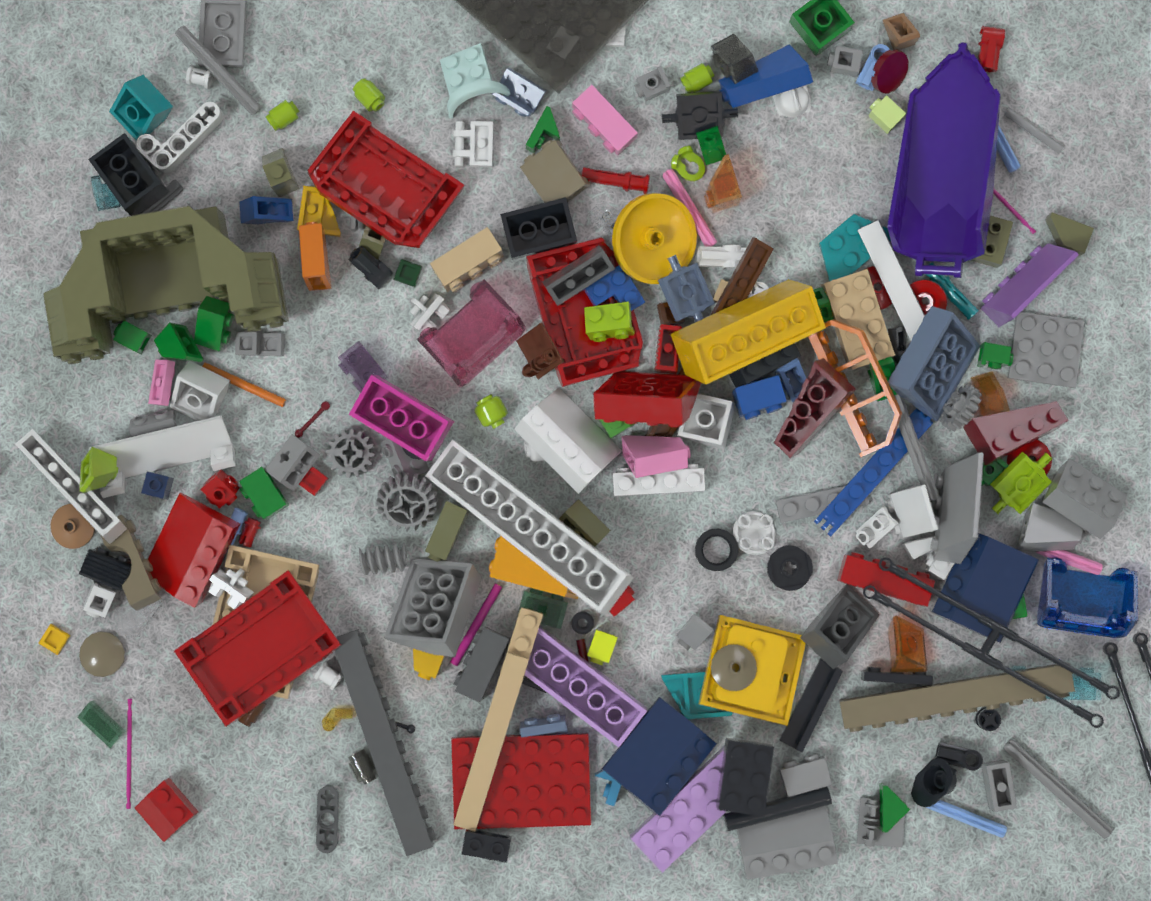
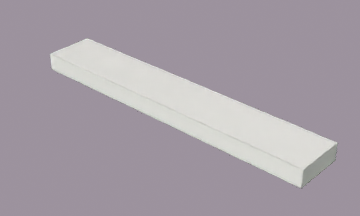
(892, 276)

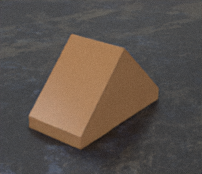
(901, 31)

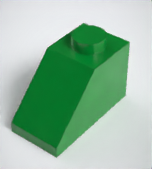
(177, 344)

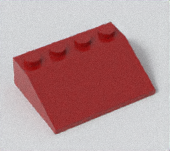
(646, 398)
(191, 549)

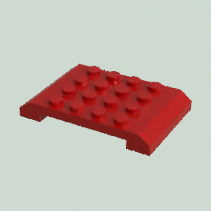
(257, 649)

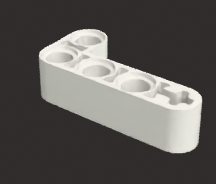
(183, 134)

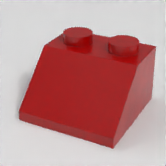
(166, 809)

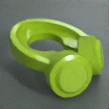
(687, 153)

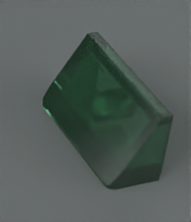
(101, 724)

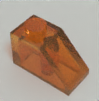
(993, 396)

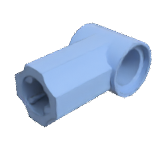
(867, 71)

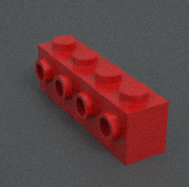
(862, 573)

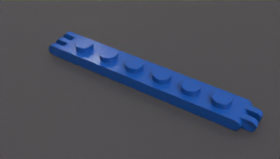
(870, 476)

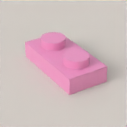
(161, 382)

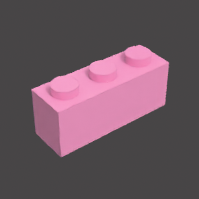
(603, 120)

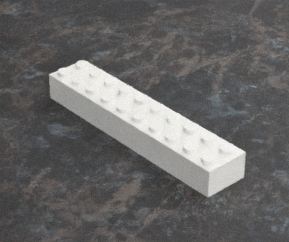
(529, 527)

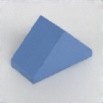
(792, 378)

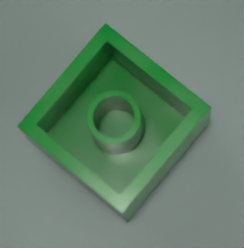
(821, 23)

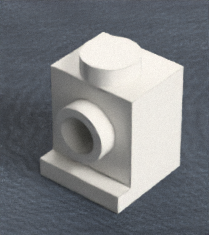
(936, 568)
(95, 608)

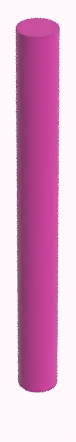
(477, 622)

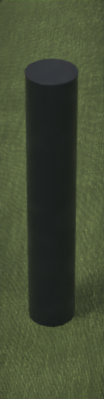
(780, 808)

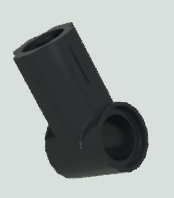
(373, 269)
(956, 755)

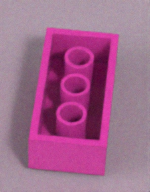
(401, 417)

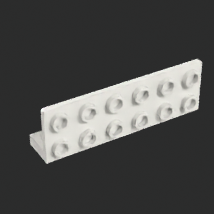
(168, 449)

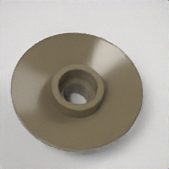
(722, 667)

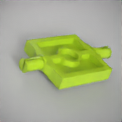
(1021, 483)

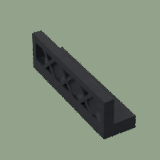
(810, 706)

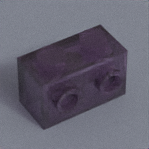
(360, 365)

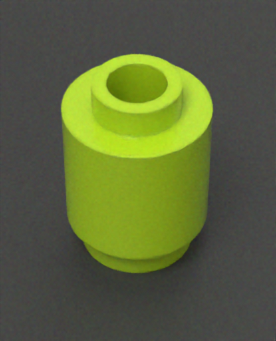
(697, 78)
(369, 95)
(282, 115)

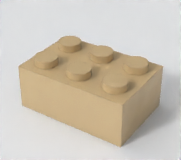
(467, 260)

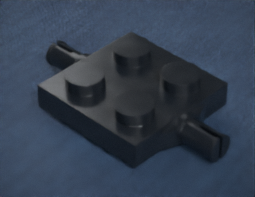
(698, 113)

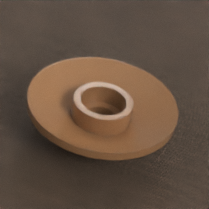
(79, 535)

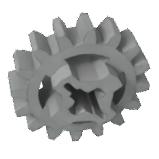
(960, 407)
(340, 452)

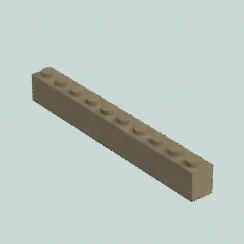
(953, 696)

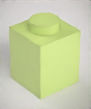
(886, 113)

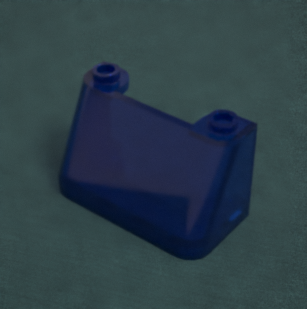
(1088, 601)

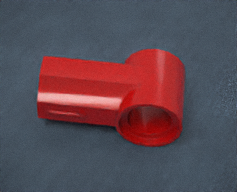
(990, 46)

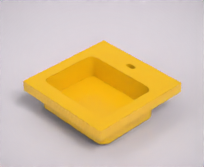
(775, 655)

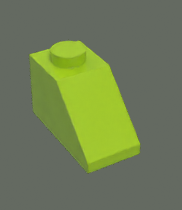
(97, 470)

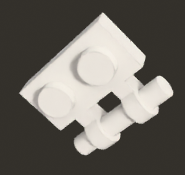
(480, 144)

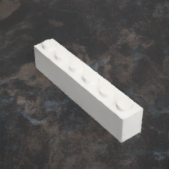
(69, 485)

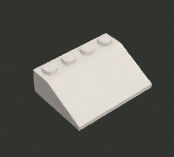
(567, 440)

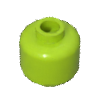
(491, 411)

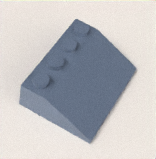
(934, 362)

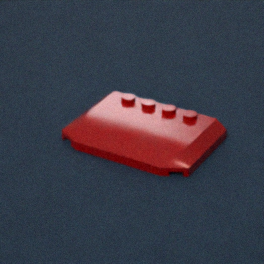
(382, 183)
(566, 322)

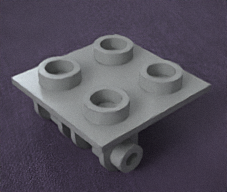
(868, 826)

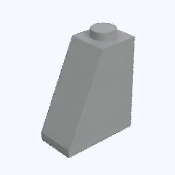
(1048, 531)

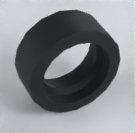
(714, 533)

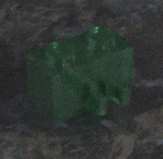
(552, 608)

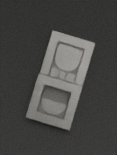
(259, 344)

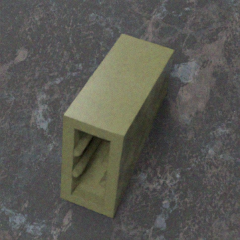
(279, 173)
(446, 531)

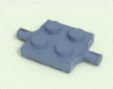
(686, 291)

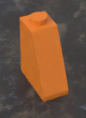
(314, 256)

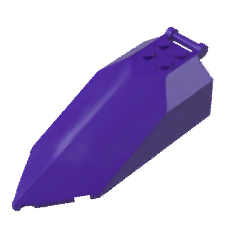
(946, 167)

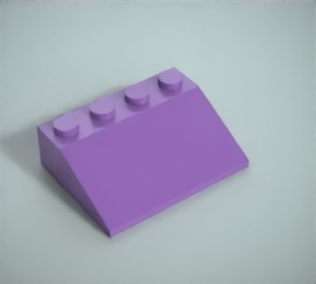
(1027, 283)

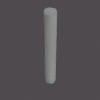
(1033, 130)

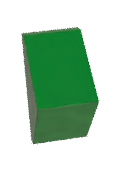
(890, 809)

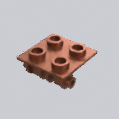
(539, 352)

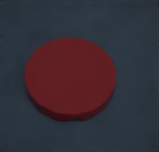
(890, 71)

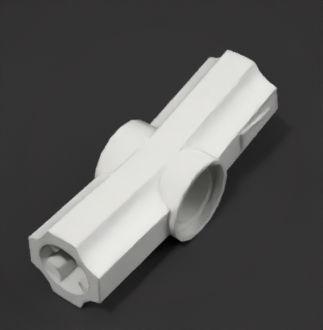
(725, 256)

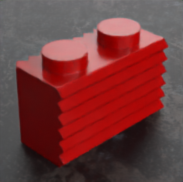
(666, 353)

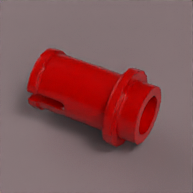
(249, 531)

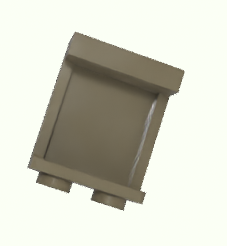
(554, 173)

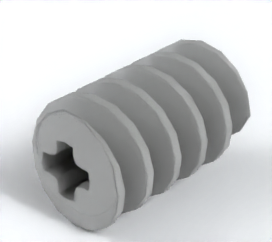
(383, 559)

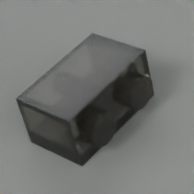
(733, 59)

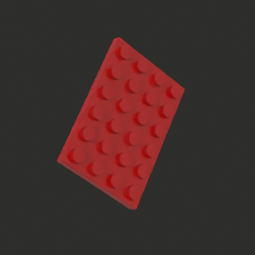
(534, 783)

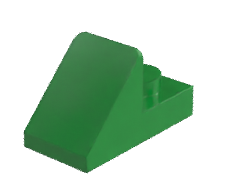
(545, 125)
(887, 366)

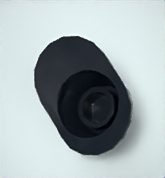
(933, 782)

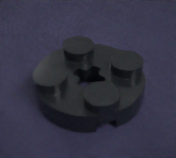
(799, 576)

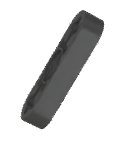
(332, 836)

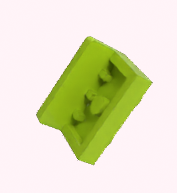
(608, 321)

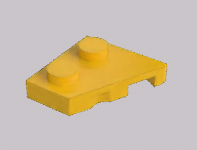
(317, 209)

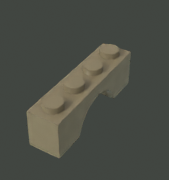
(140, 586)

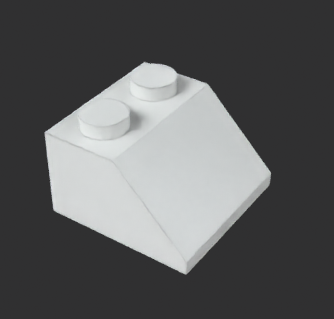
(198, 392)
(709, 421)

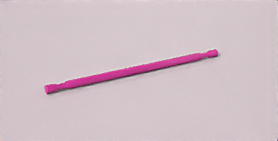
(1020, 218)
(129, 745)

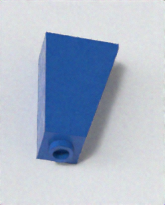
(776, 74)

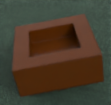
(666, 316)

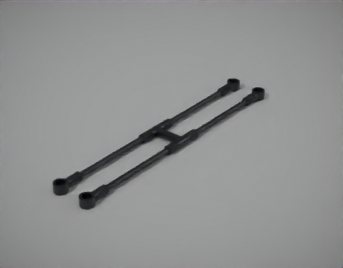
(983, 653)
(1114, 662)

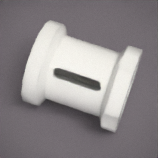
(199, 77)
(328, 675)

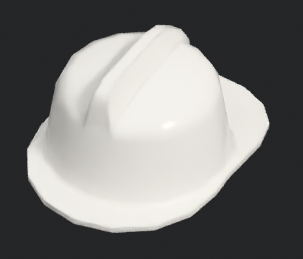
(793, 102)

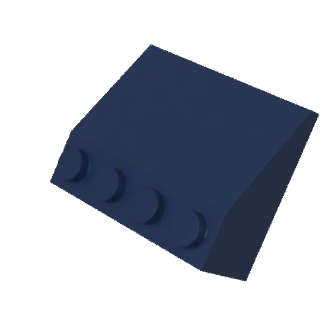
(987, 582)
(659, 756)

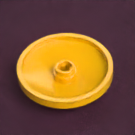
(649, 233)

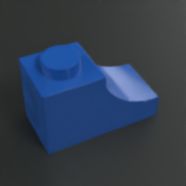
(265, 210)

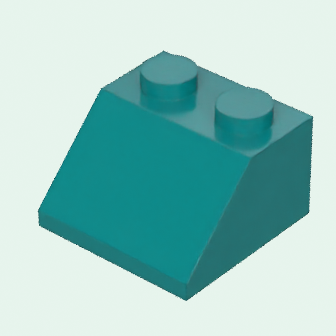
(140, 107)

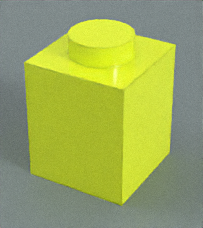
(601, 647)

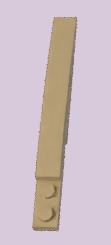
(498, 719)

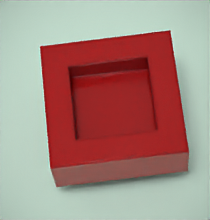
(313, 481)

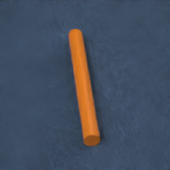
(245, 385)

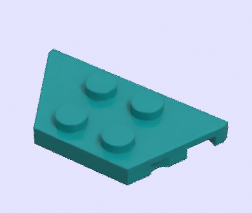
(844, 248)
(686, 692)

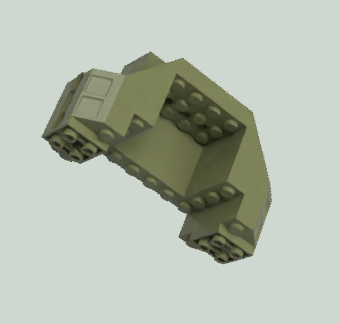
(155, 267)

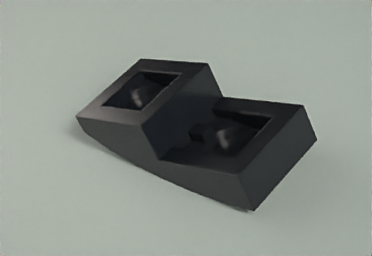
(898, 341)

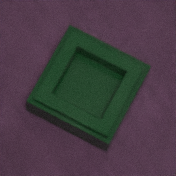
(407, 273)

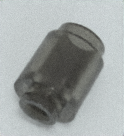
(362, 766)

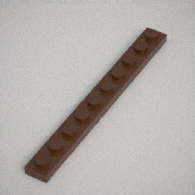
(736, 290)

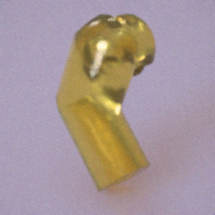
(334, 716)

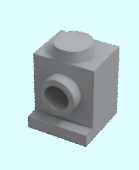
(850, 55)
(648, 92)

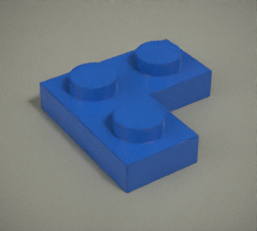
(615, 284)

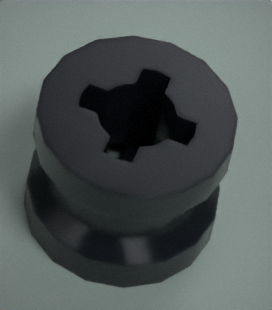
(991, 722)

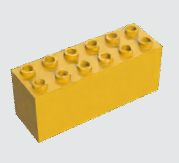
(748, 331)

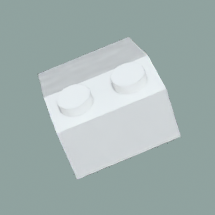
(912, 511)

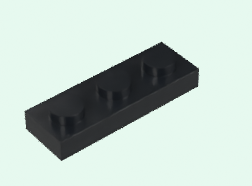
(875, 675)

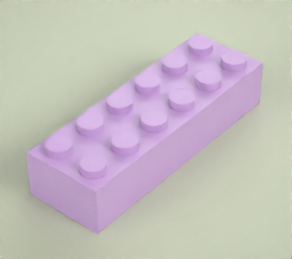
(583, 688)
(684, 819)

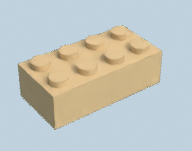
(856, 304)

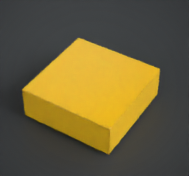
(54, 639)

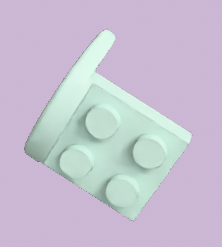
(468, 76)

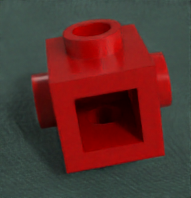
(220, 489)

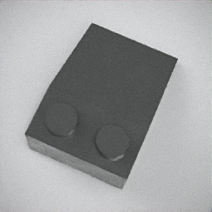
(840, 627)

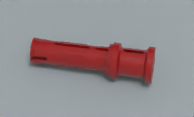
(627, 181)

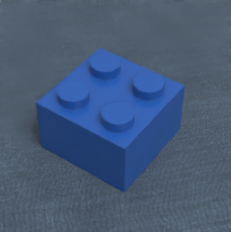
(759, 396)

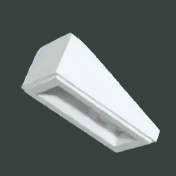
(917, 547)

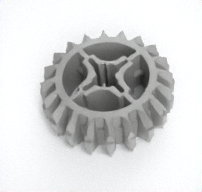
(413, 491)

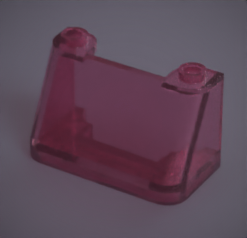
(473, 334)

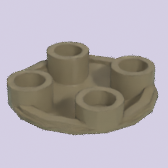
(102, 654)

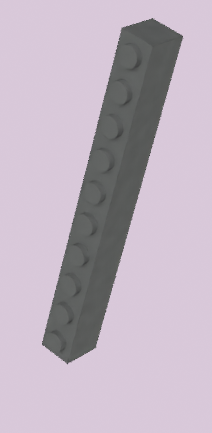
(383, 743)

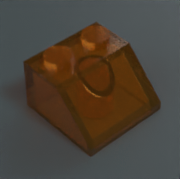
(723, 188)

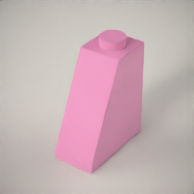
(654, 454)

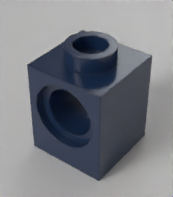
(157, 485)

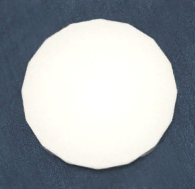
(754, 533)

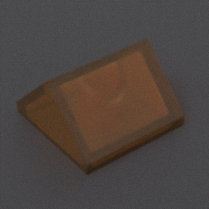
(906, 646)

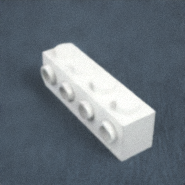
(672, 482)

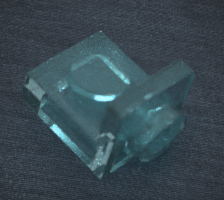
(103, 196)

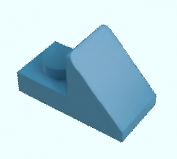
(611, 790)

